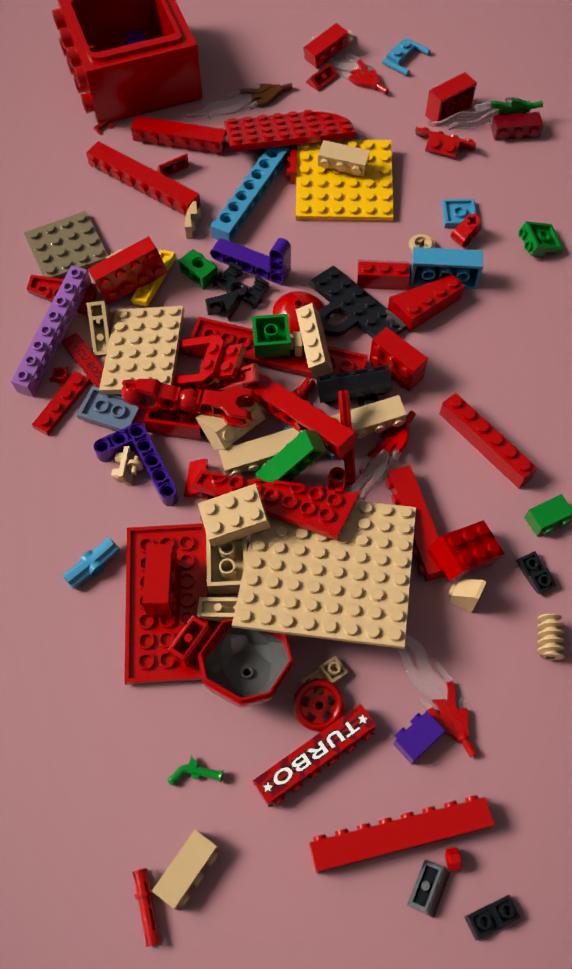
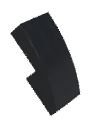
(537, 576)
(492, 917)

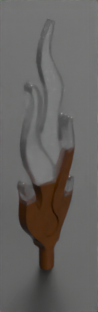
(240, 99)

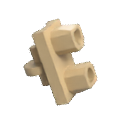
(129, 466)

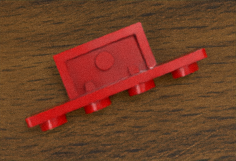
(444, 144)

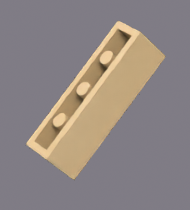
(314, 340)

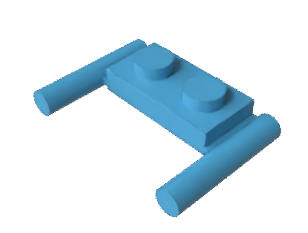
(401, 52)

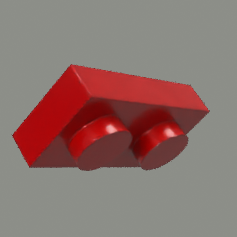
(292, 162)

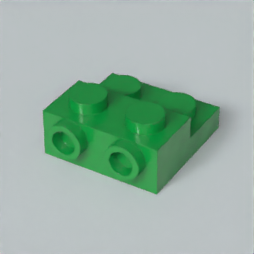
(540, 238)

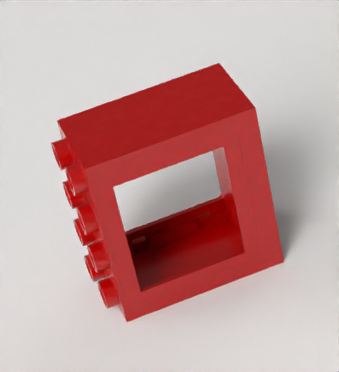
(130, 77)

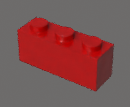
(326, 45)

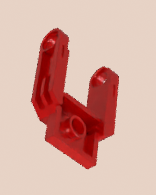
(219, 363)

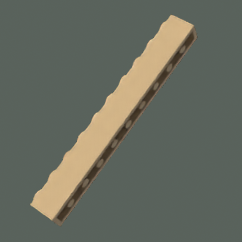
(365, 420)

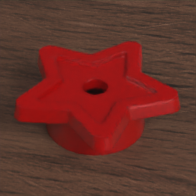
(60, 371)

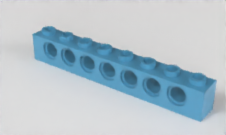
(249, 193)

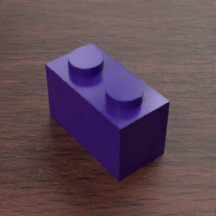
(418, 736)

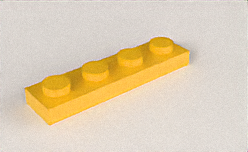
(145, 294)

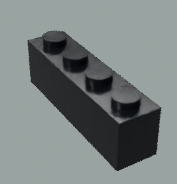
(358, 383)

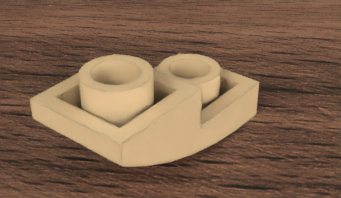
(191, 219)
(330, 670)

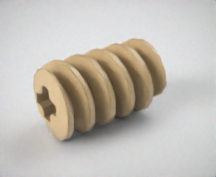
(549, 638)

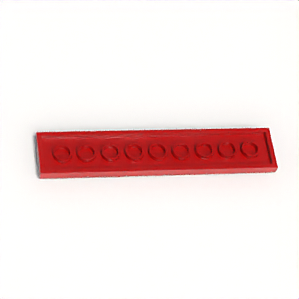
(340, 359)

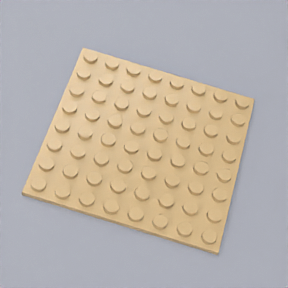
(332, 587)

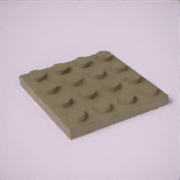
(66, 244)

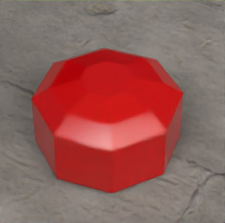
(453, 859)

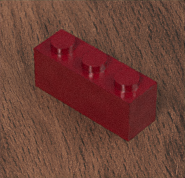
(516, 126)

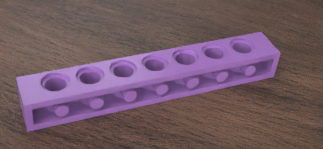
(51, 331)

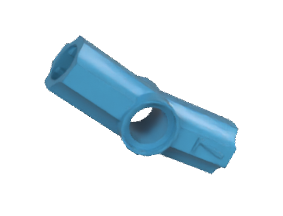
(91, 563)

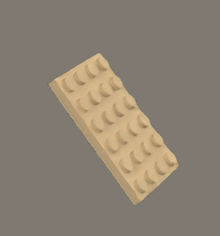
(142, 346)

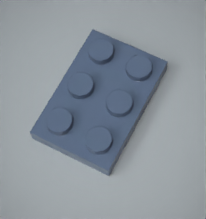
(107, 410)

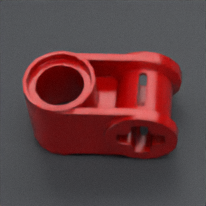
(466, 230)
(333, 484)

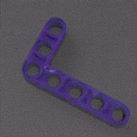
(271, 267)
(139, 443)

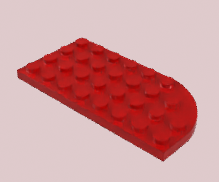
(286, 130)

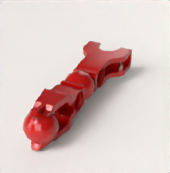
(208, 402)

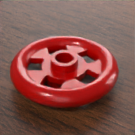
(307, 690)

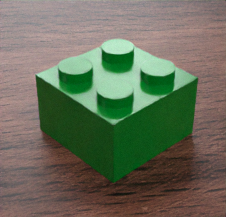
(271, 335)

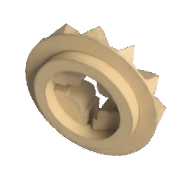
(417, 241)

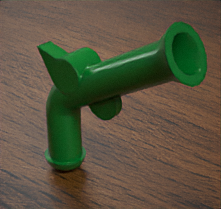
(195, 771)

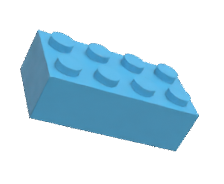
(437, 263)

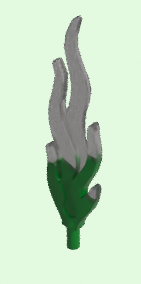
(485, 112)

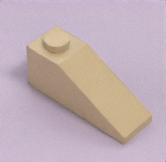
(99, 326)
(216, 608)

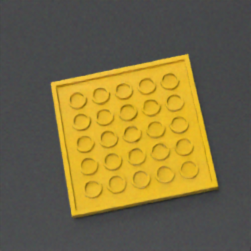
(342, 195)

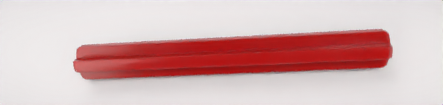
(345, 419)

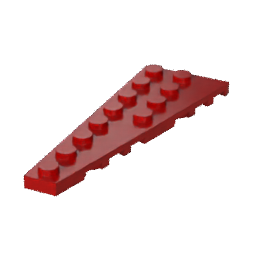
(306, 507)

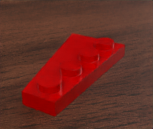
(48, 287)

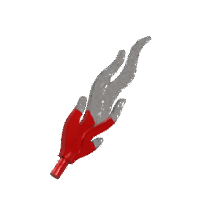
(356, 72)
(378, 459)
(439, 692)

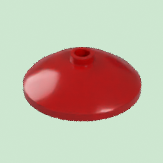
(289, 303)

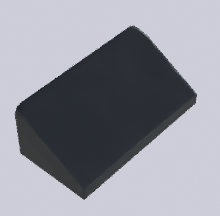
(429, 888)

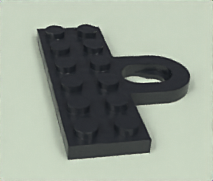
(354, 303)

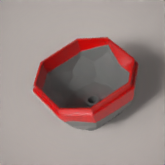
(237, 651)

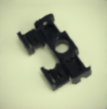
(229, 282)

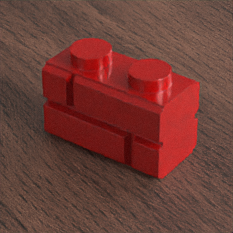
(189, 641)

